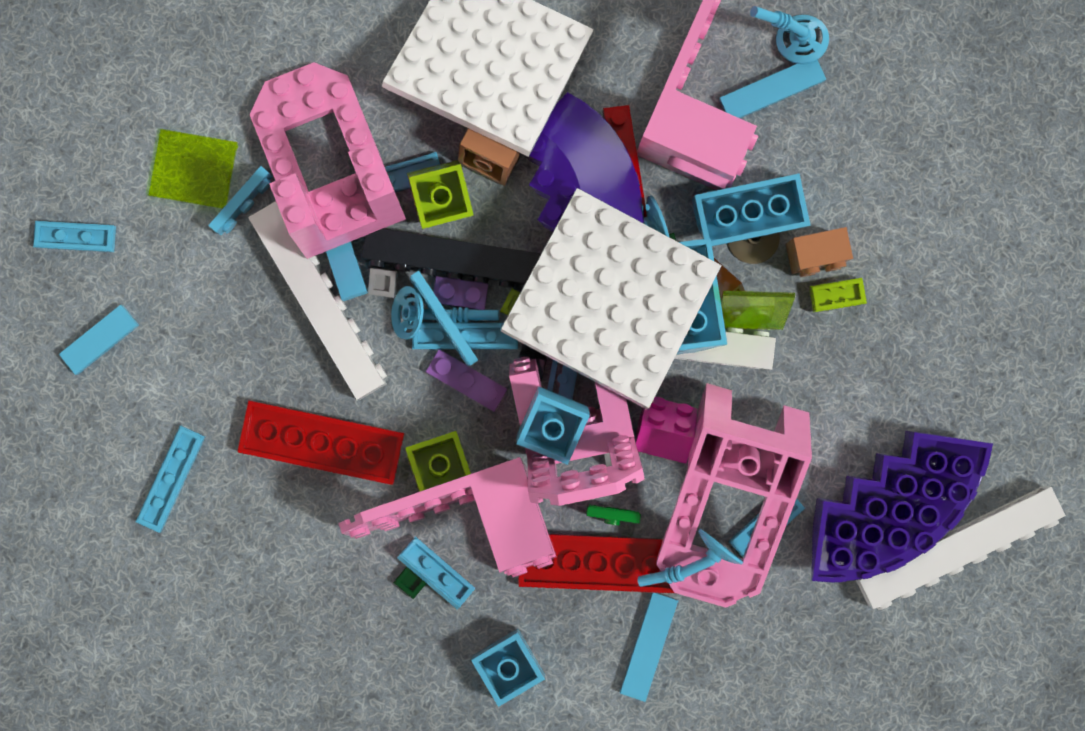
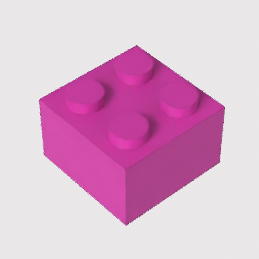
(667, 430)

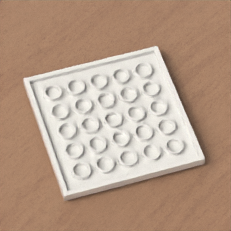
(490, 65)
(611, 298)

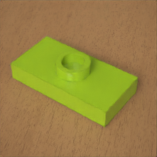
(837, 295)

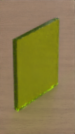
(193, 169)
(756, 309)

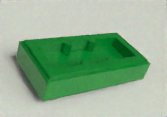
(613, 515)

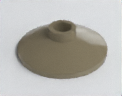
(755, 252)

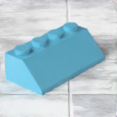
(751, 210)
(708, 326)

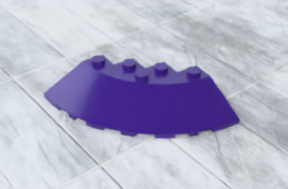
(585, 154)
(899, 510)

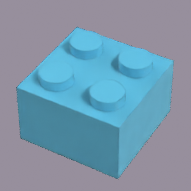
(552, 425)
(508, 667)

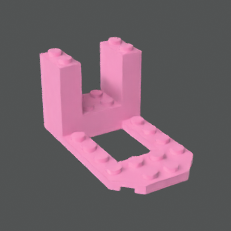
(691, 134)
(344, 207)
(605, 432)
(747, 460)
(502, 497)

